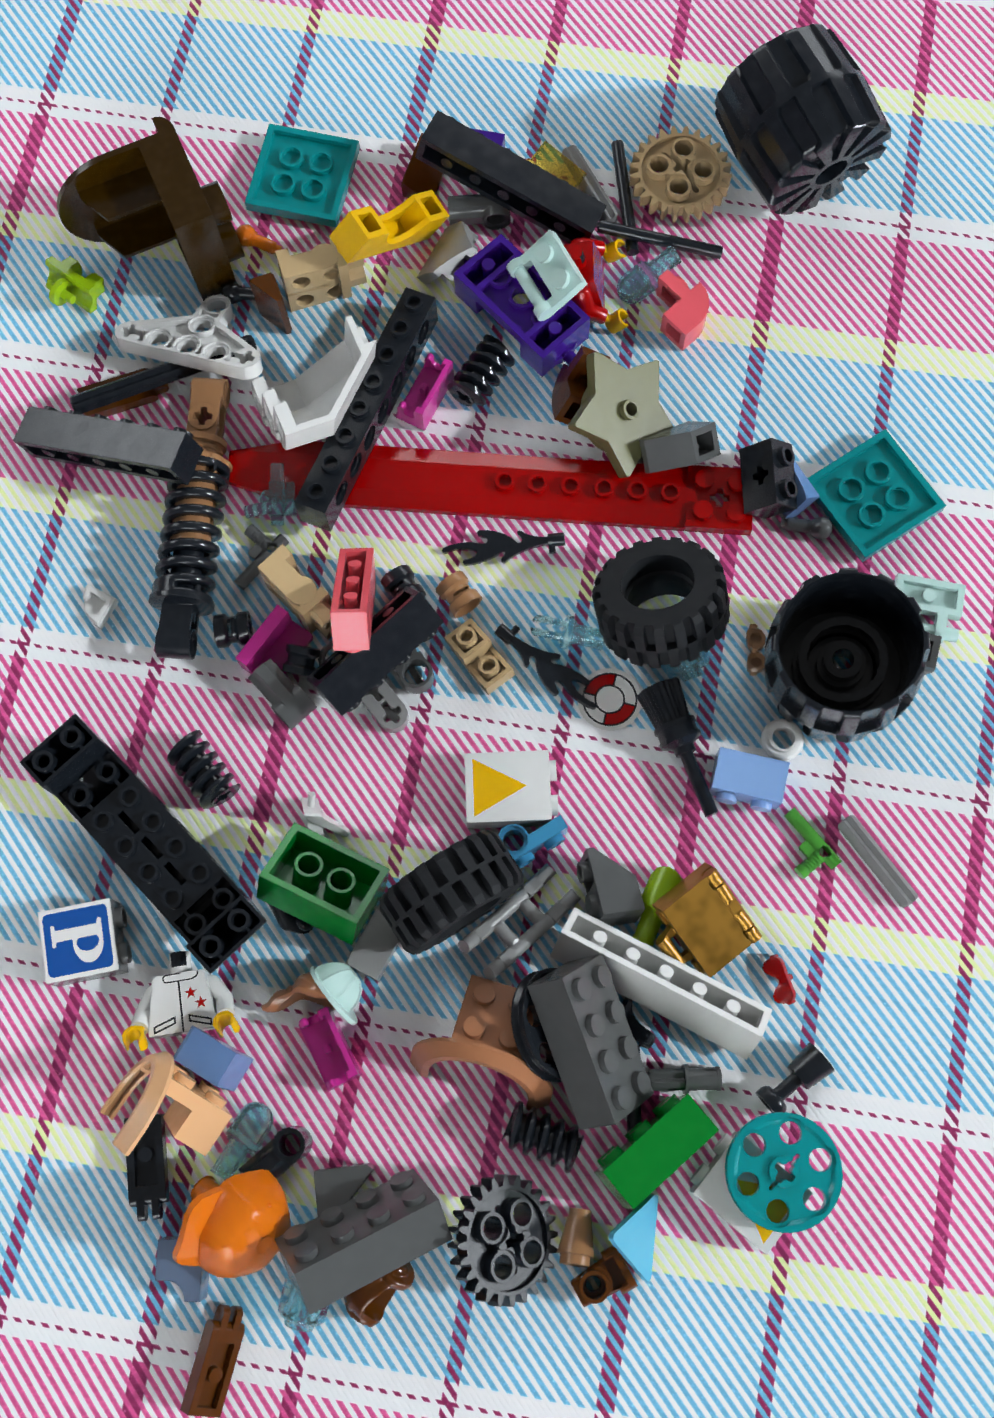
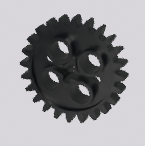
(503, 1240)

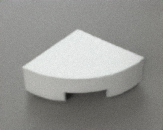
(98, 605)

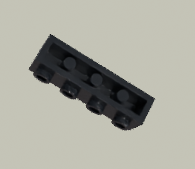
(394, 635)

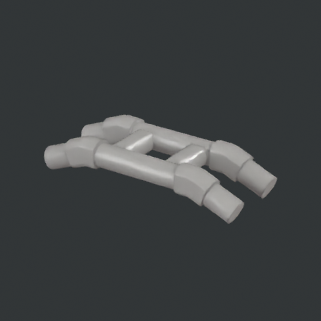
(521, 901)

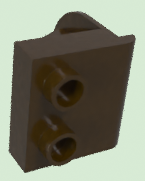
(151, 197)

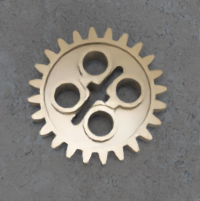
(680, 174)

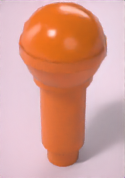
(249, 237)

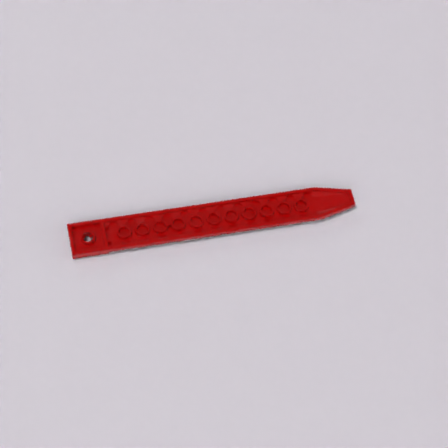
(518, 487)

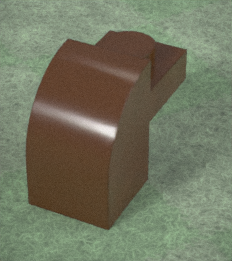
(570, 387)

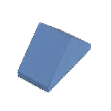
(212, 1059)

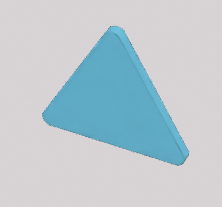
(636, 1237)

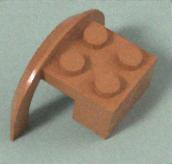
(485, 1038)

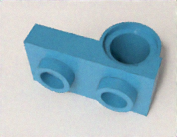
(547, 836)

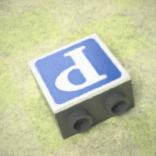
(84, 942)

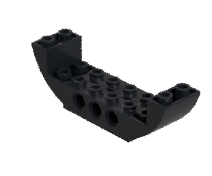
(146, 841)

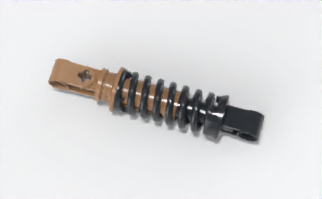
(192, 527)

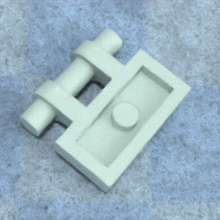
(936, 599)

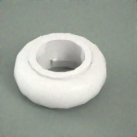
(780, 753)

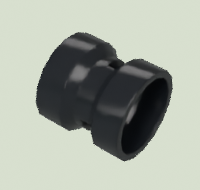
(398, 579)
(232, 629)

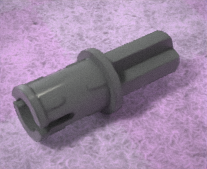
(686, 1079)

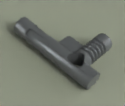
(258, 553)

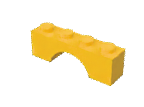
(367, 234)

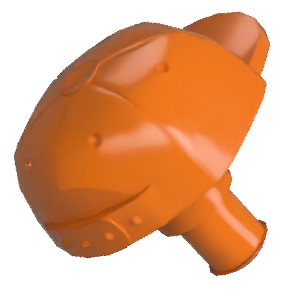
(233, 1224)

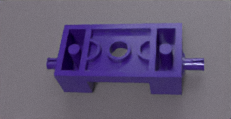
(487, 285)

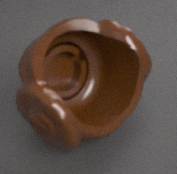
(370, 1301)

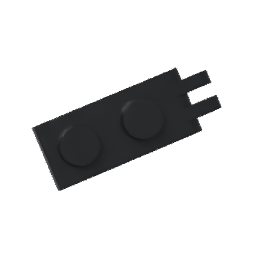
(149, 1171)

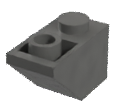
(680, 446)
(610, 889)

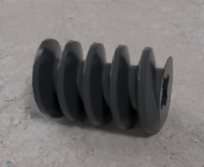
(480, 372)
(200, 772)
(543, 1136)

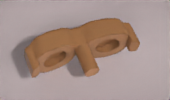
(755, 641)

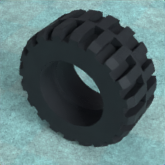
(667, 633)
(450, 891)

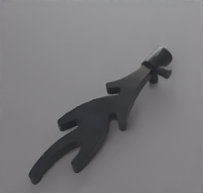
(500, 543)
(547, 671)

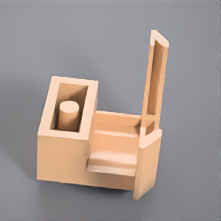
(193, 1118)

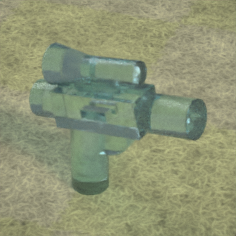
(275, 501)

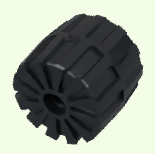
(801, 118)
(849, 618)

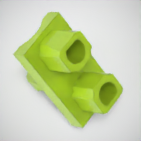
(69, 286)

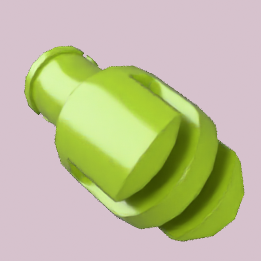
(658, 884)

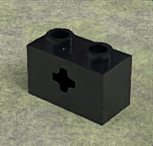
(768, 478)

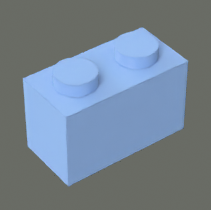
(748, 779)

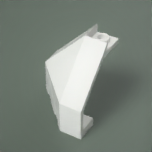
(320, 396)

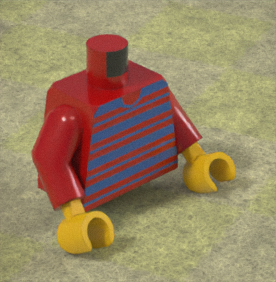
(588, 258)

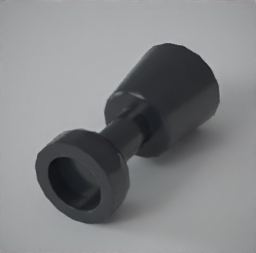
(806, 1070)

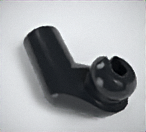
(289, 922)

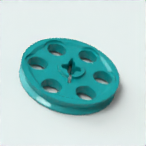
(803, 1175)

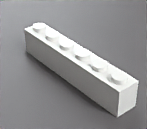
(666, 984)

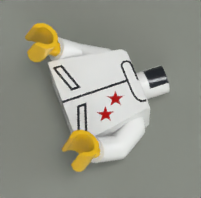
(180, 1001)

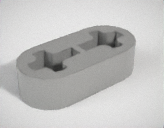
(395, 704)

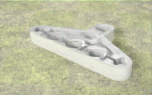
(181, 334)

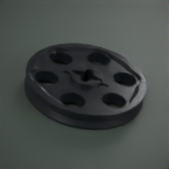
(529, 1037)

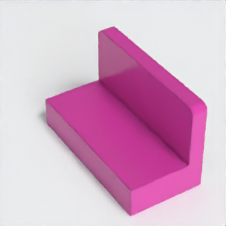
(271, 641)

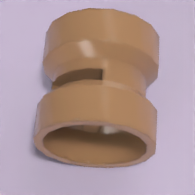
(458, 594)

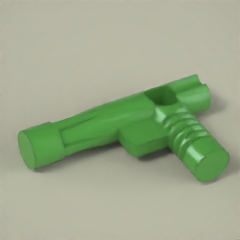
(811, 846)

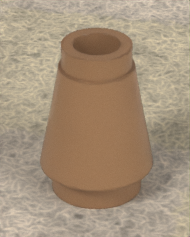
(577, 1239)

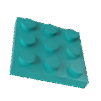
(302, 175)
(875, 495)

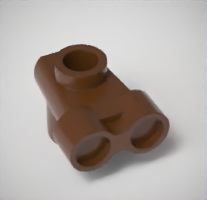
(612, 1274)

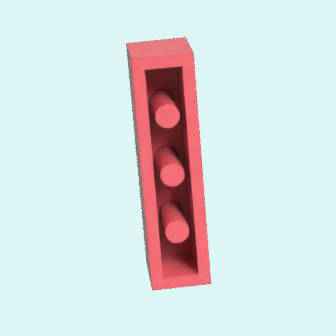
(353, 600)

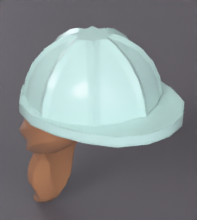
(327, 985)

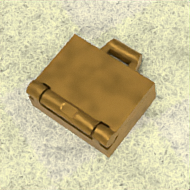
(704, 921)

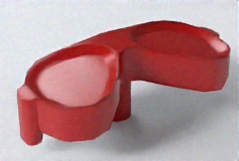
(784, 991)

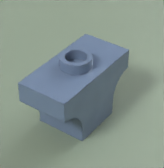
(191, 1279)

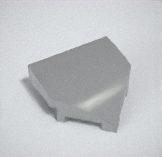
(450, 253)

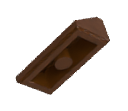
(420, 176)
(270, 301)

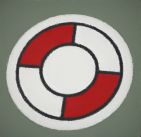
(615, 699)

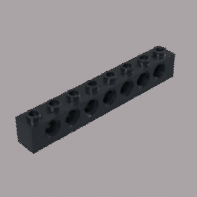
(349, 448)

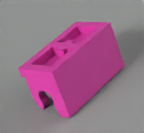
(426, 393)
(329, 1048)

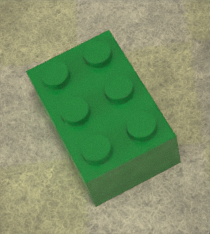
(322, 883)
(654, 1150)

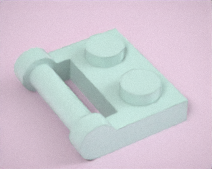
(554, 268)

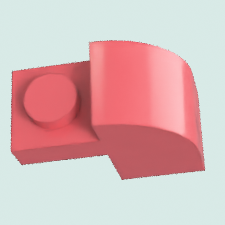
(687, 309)

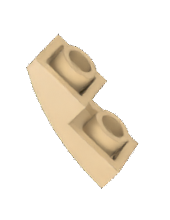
(479, 656)

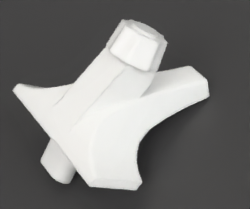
(318, 820)

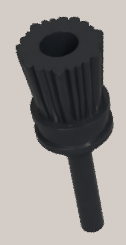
(677, 732)

